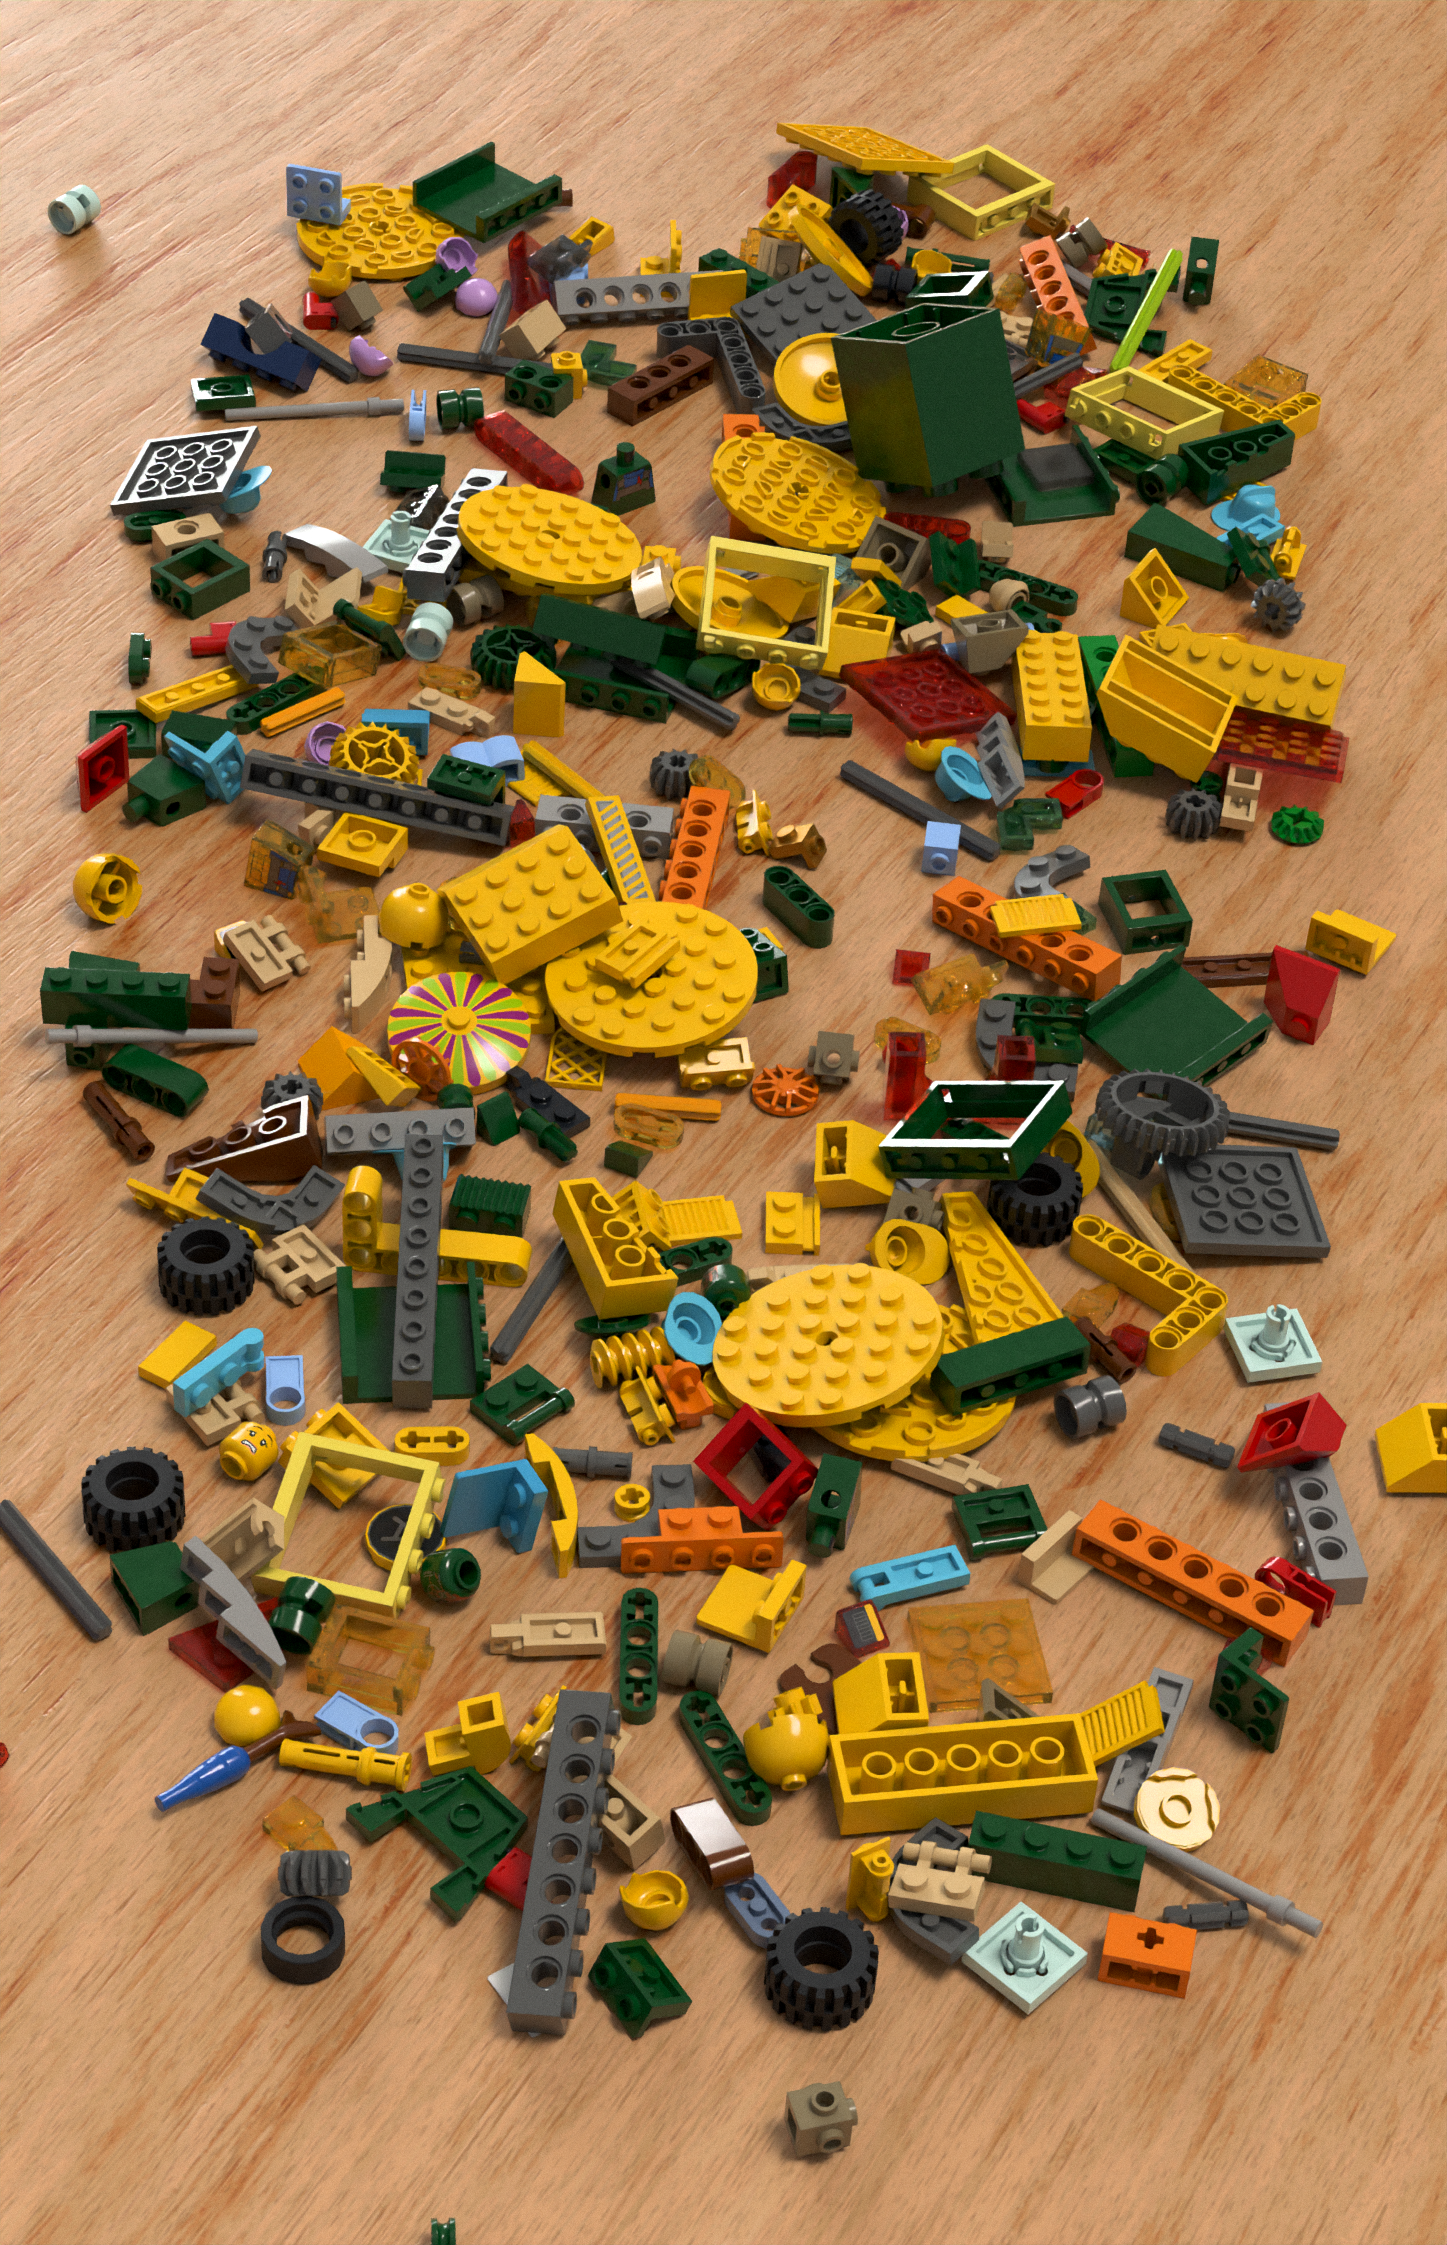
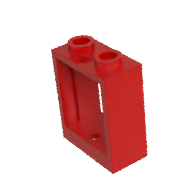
(731, 1446)

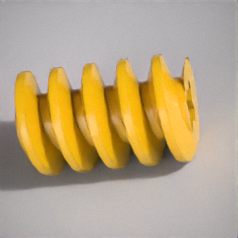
(626, 1354)

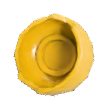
(930, 263)
(332, 279)
(775, 686)
(928, 755)
(246, 1715)
(654, 1899)

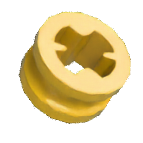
(627, 1511)

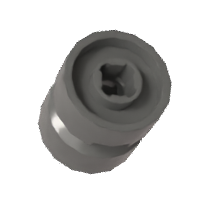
(1090, 1407)

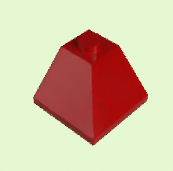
(102, 768)
(1300, 994)
(1293, 1435)

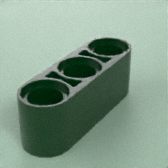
(720, 674)
(798, 907)
(154, 1080)

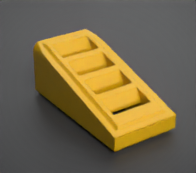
(601, 231)
(386, 1080)

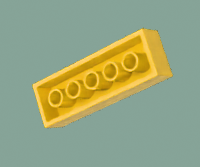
(1264, 679)
(1051, 698)
(956, 1769)

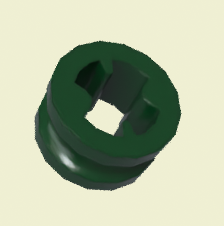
(443, 2232)

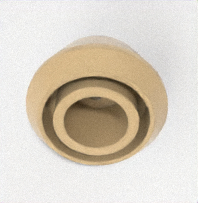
(1007, 594)

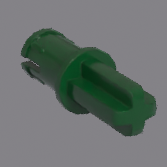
(821, 723)
(547, 1134)

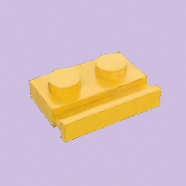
(637, 953)
(792, 1223)

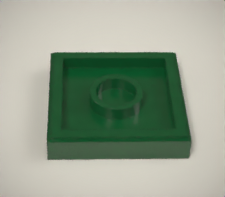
(223, 393)
(140, 730)

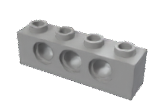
(649, 824)
(387, 1129)

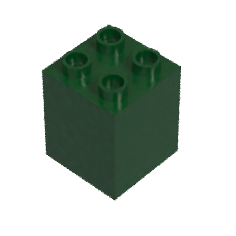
(929, 397)

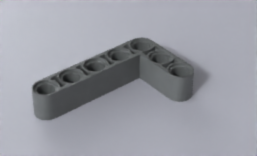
(724, 340)

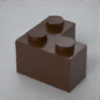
(215, 994)

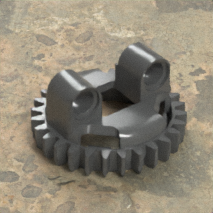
(1177, 1126)

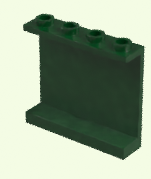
(483, 196)
(1027, 506)
(599, 685)
(1171, 1025)
(367, 1340)

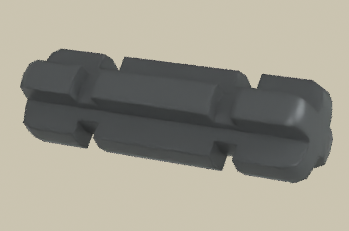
(1196, 1445)
(1208, 1914)

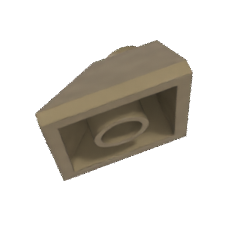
(899, 549)
(987, 639)

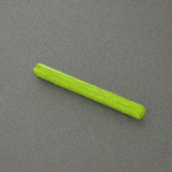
(1147, 311)

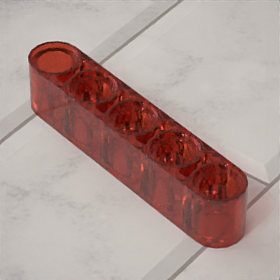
(527, 286)
(528, 453)

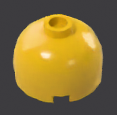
(107, 887)
(414, 915)
(788, 1750)

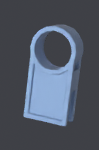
(417, 418)
(283, 1383)
(350, 1721)

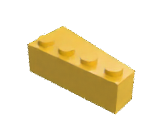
(608, 1254)

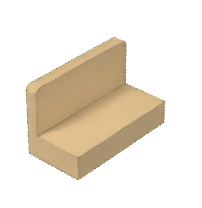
(1048, 1562)

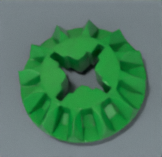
(1309, 827)

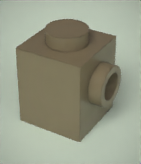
(357, 306)

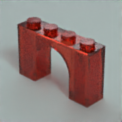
(907, 1081)

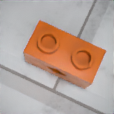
(1147, 1955)

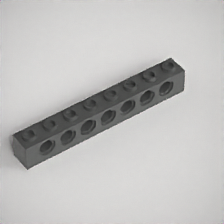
(442, 555)
(375, 797)
(418, 1272)
(548, 2008)

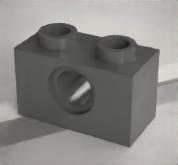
(269, 329)

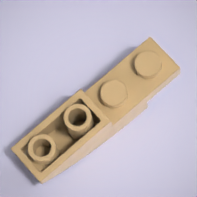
(652, 588)
(1241, 797)
(369, 976)

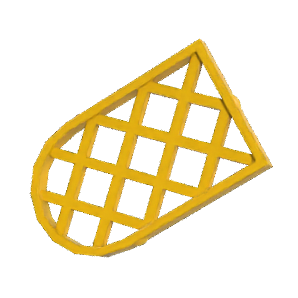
(569, 1083)

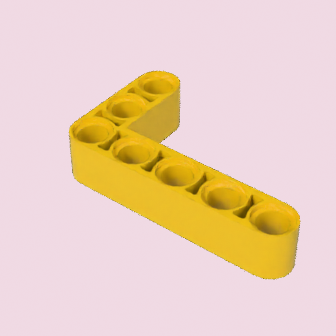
(1297, 413)
(374, 1245)
(1191, 1303)

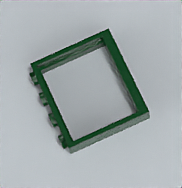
(912, 1153)

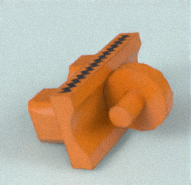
(684, 1392)

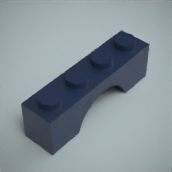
(288, 363)

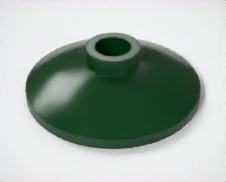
(612, 1326)

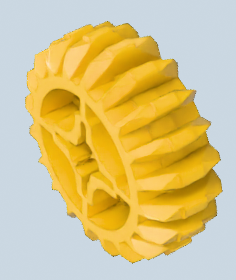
(375, 753)

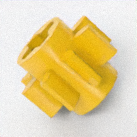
(795, 1702)

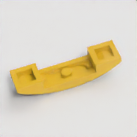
(563, 1496)

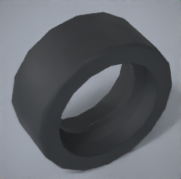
(302, 1967)

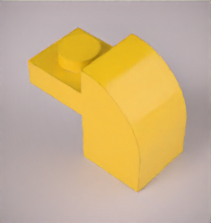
(478, 1741)

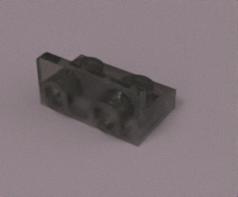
(560, 258)
(424, 506)

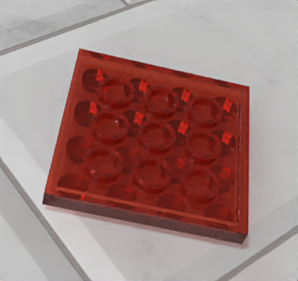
(925, 694)
(1283, 748)

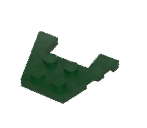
(1115, 302)
(461, 1818)

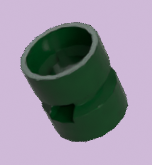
(456, 408)
(1162, 479)
(301, 1611)

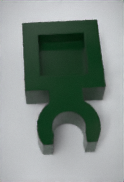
(1037, 617)

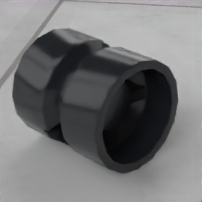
(893, 284)

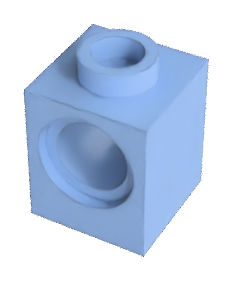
(941, 848)

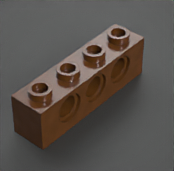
(660, 385)

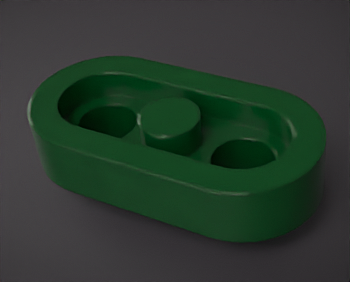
(139, 525)
(139, 658)

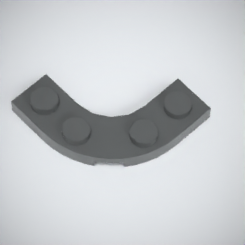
(778, 421)
(245, 647)
(815, 690)
(1044, 871)
(997, 1018)
(271, 1213)
(602, 1544)
(938, 1935)

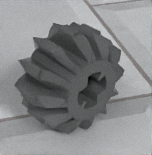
(1278, 604)
(671, 773)
(1193, 814)
(291, 1087)
(314, 1873)

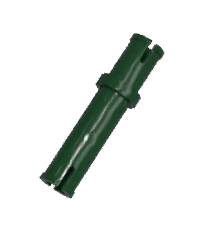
(979, 264)

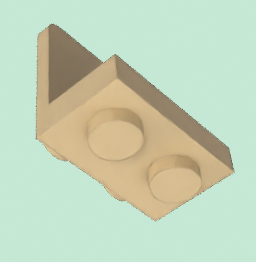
(312, 606)

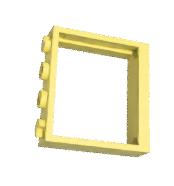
(991, 217)
(1091, 407)
(775, 562)
(420, 1524)

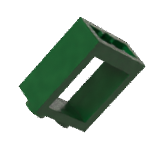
(953, 289)
(228, 580)
(1136, 934)

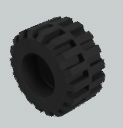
(868, 226)
(1039, 1204)
(206, 1266)
(133, 1499)
(813, 1996)

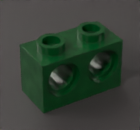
(538, 388)

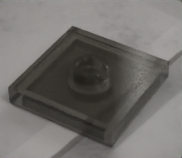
(1056, 467)

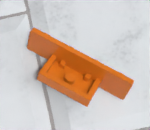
(700, 1541)

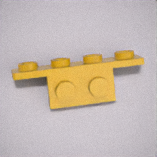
(181, 1201)

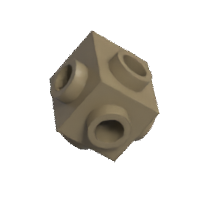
(833, 1043)
(905, 1204)
(819, 2118)

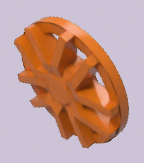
(421, 1067)
(785, 1090)

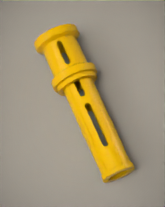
(365, 1765)

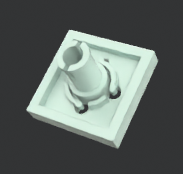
(396, 541)
(1274, 1337)
(1032, 1948)

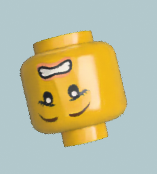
(248, 1451)

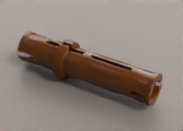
(136, 1141)

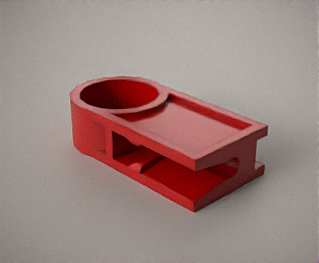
(1074, 796)
(1299, 1587)

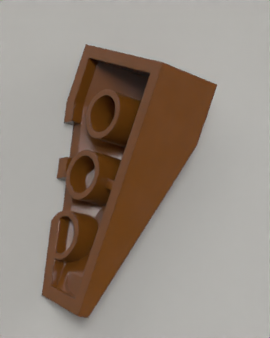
(269, 1149)

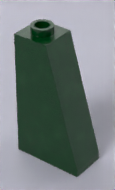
(1184, 548)
(97, 1054)

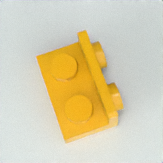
(1117, 261)
(644, 1211)

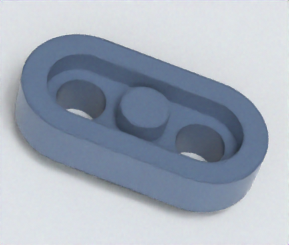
(759, 1913)

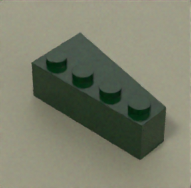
(1236, 458)

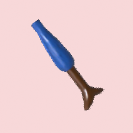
(233, 1762)

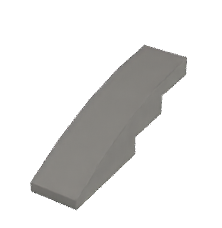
(335, 551)
(1000, 760)
(241, 1622)
(1142, 1761)

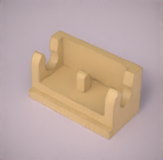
(248, 1538)

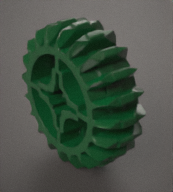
(498, 650)

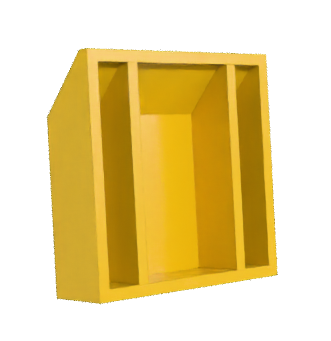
(1164, 709)
(532, 904)

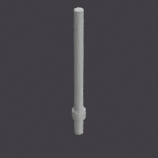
(372, 406)
(84, 1036)
(1276, 1908)

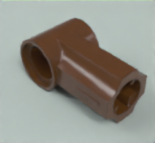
(921, 212)

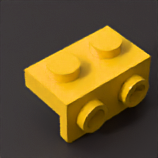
(716, 1064)

